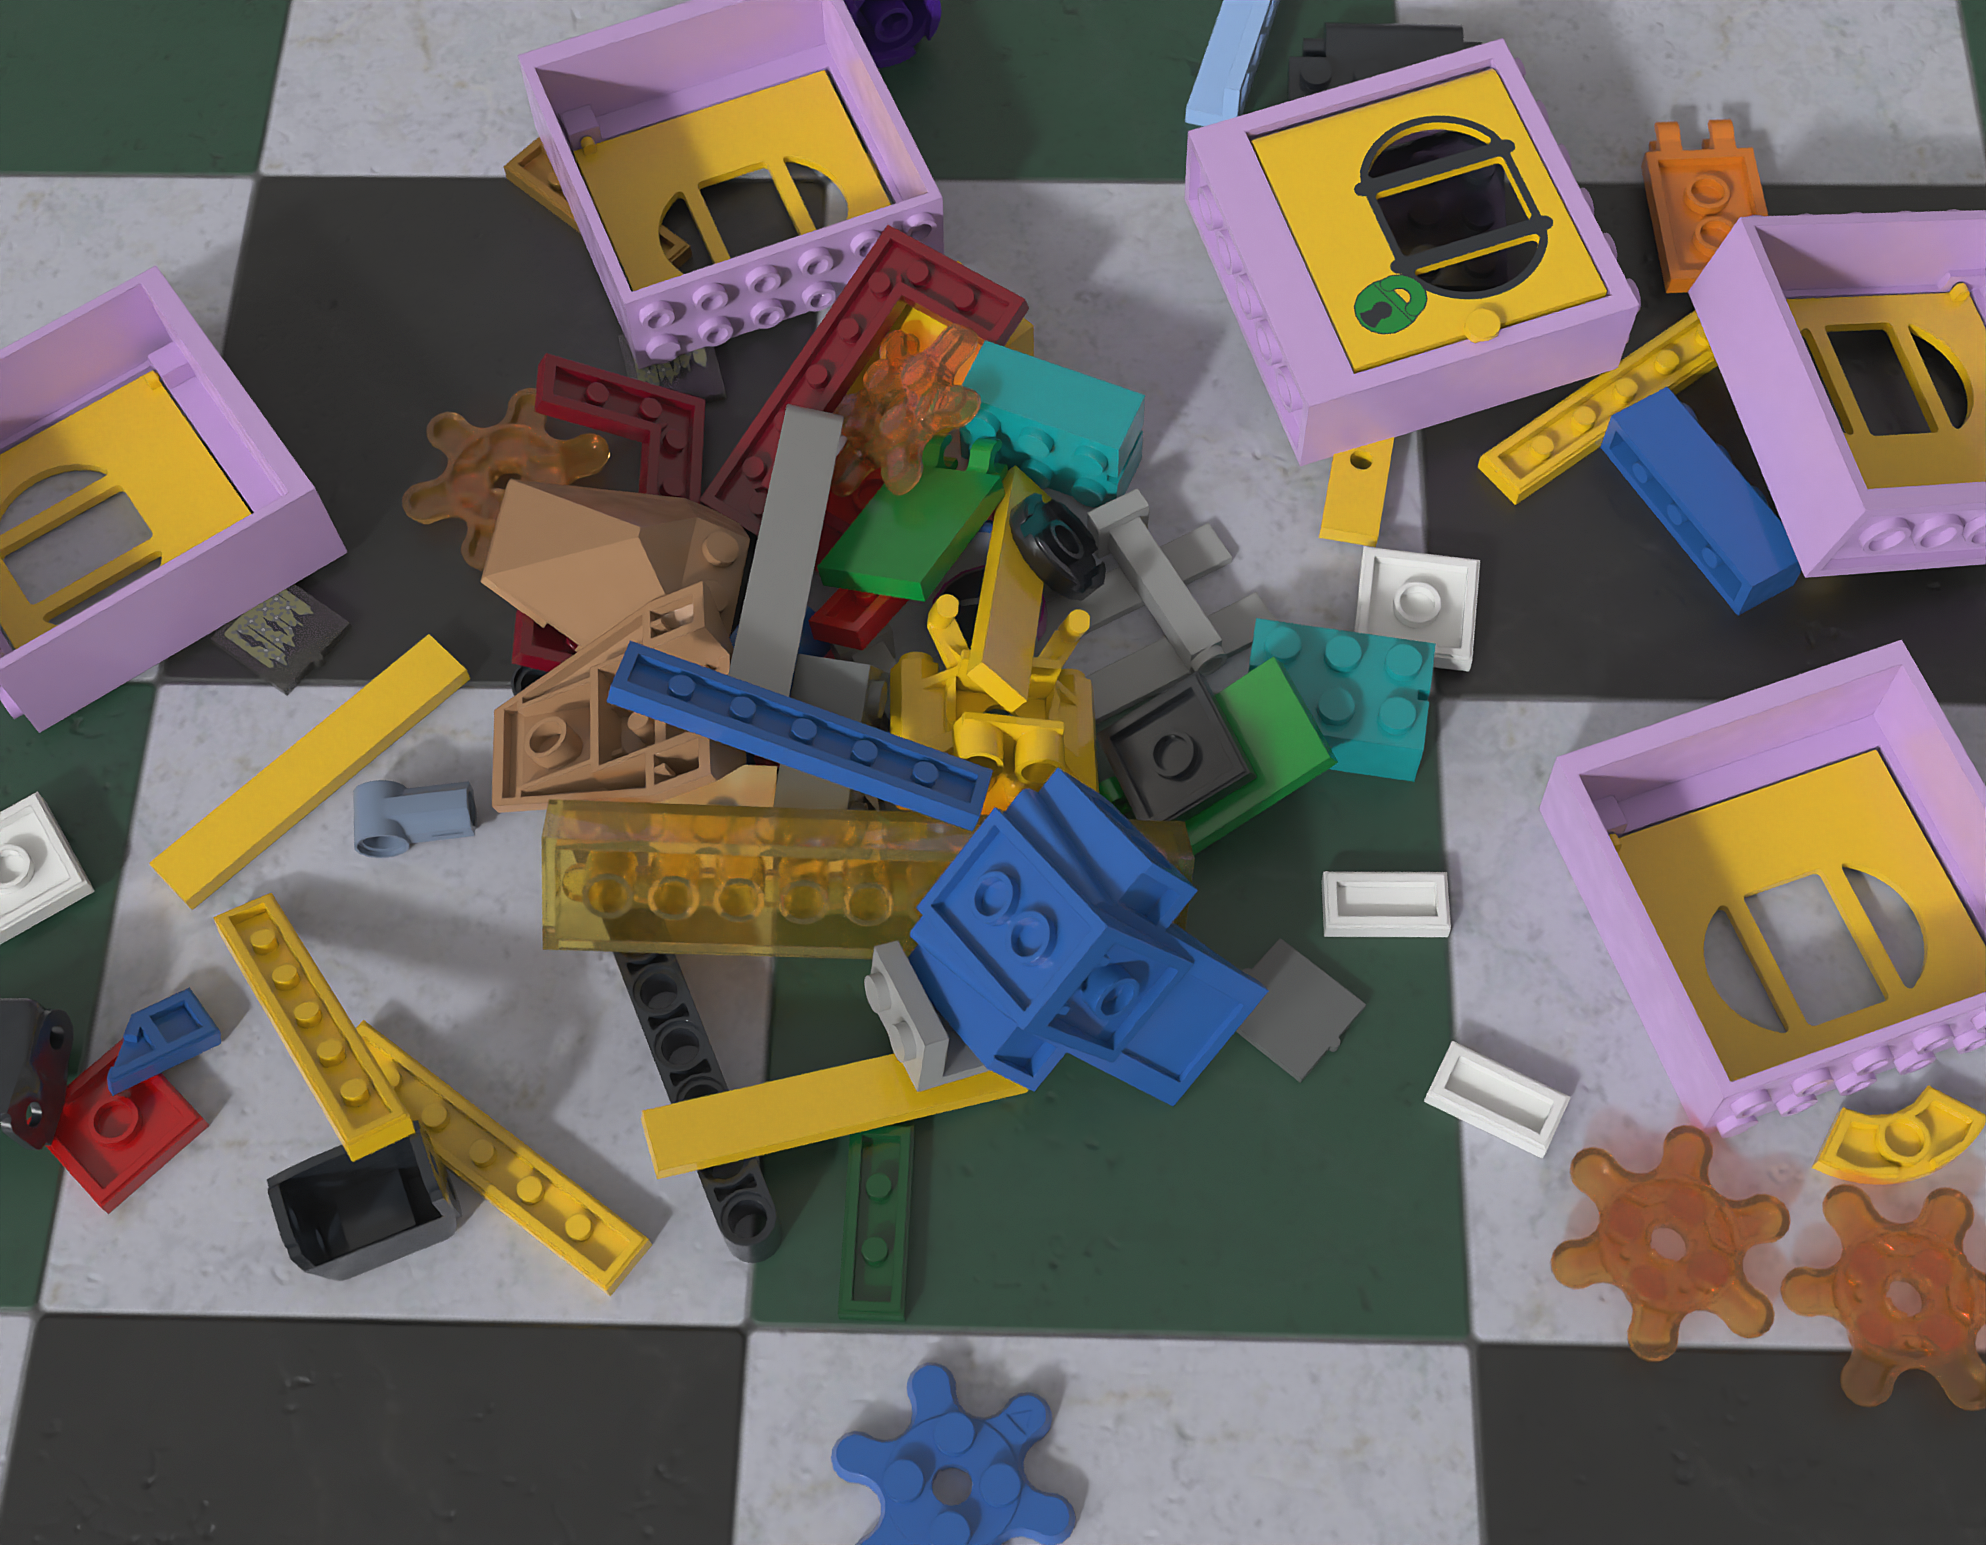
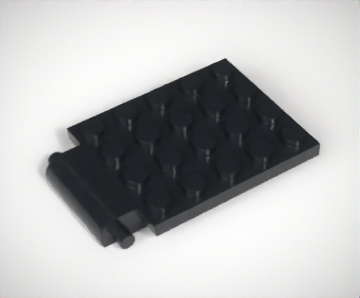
(1436, 211)

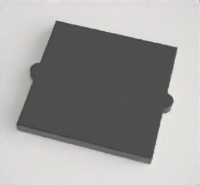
(1300, 1012)

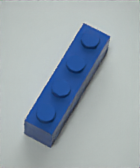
(1702, 499)

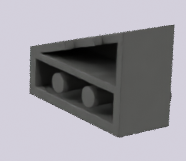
(844, 689)

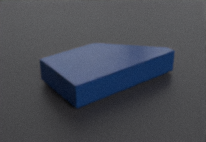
(162, 1039)

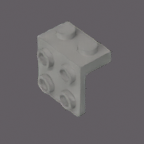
(916, 1029)

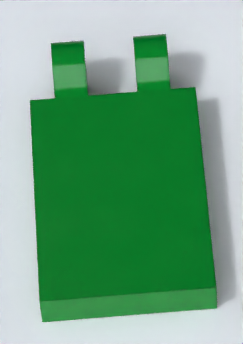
(913, 539)
(1276, 738)

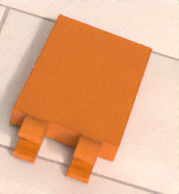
(1697, 197)

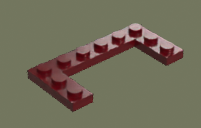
(890, 277)
(671, 456)

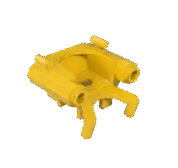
(1022, 749)

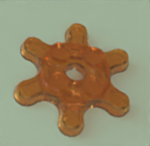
(902, 408)
(483, 455)
(1714, 1233)
(1882, 1337)

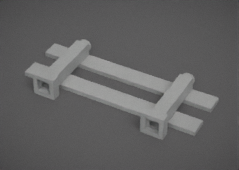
(1144, 577)

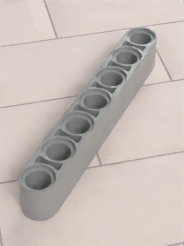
(786, 550)

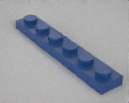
(800, 735)

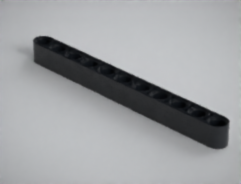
(667, 1031)

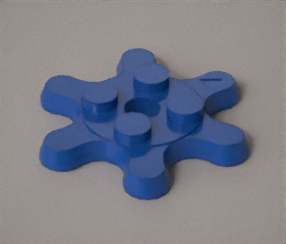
(947, 1437)

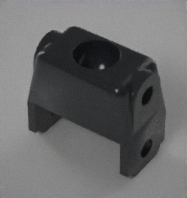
(33, 1069)
(366, 1212)

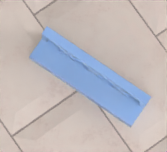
(1230, 61)

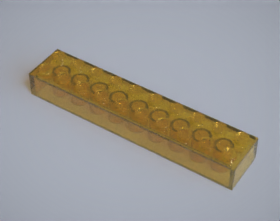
(753, 877)

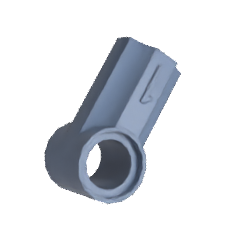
(394, 816)

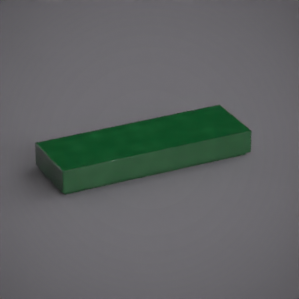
(877, 1224)

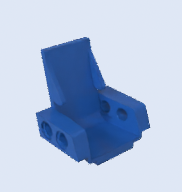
(1066, 941)

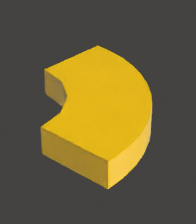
(1900, 1144)

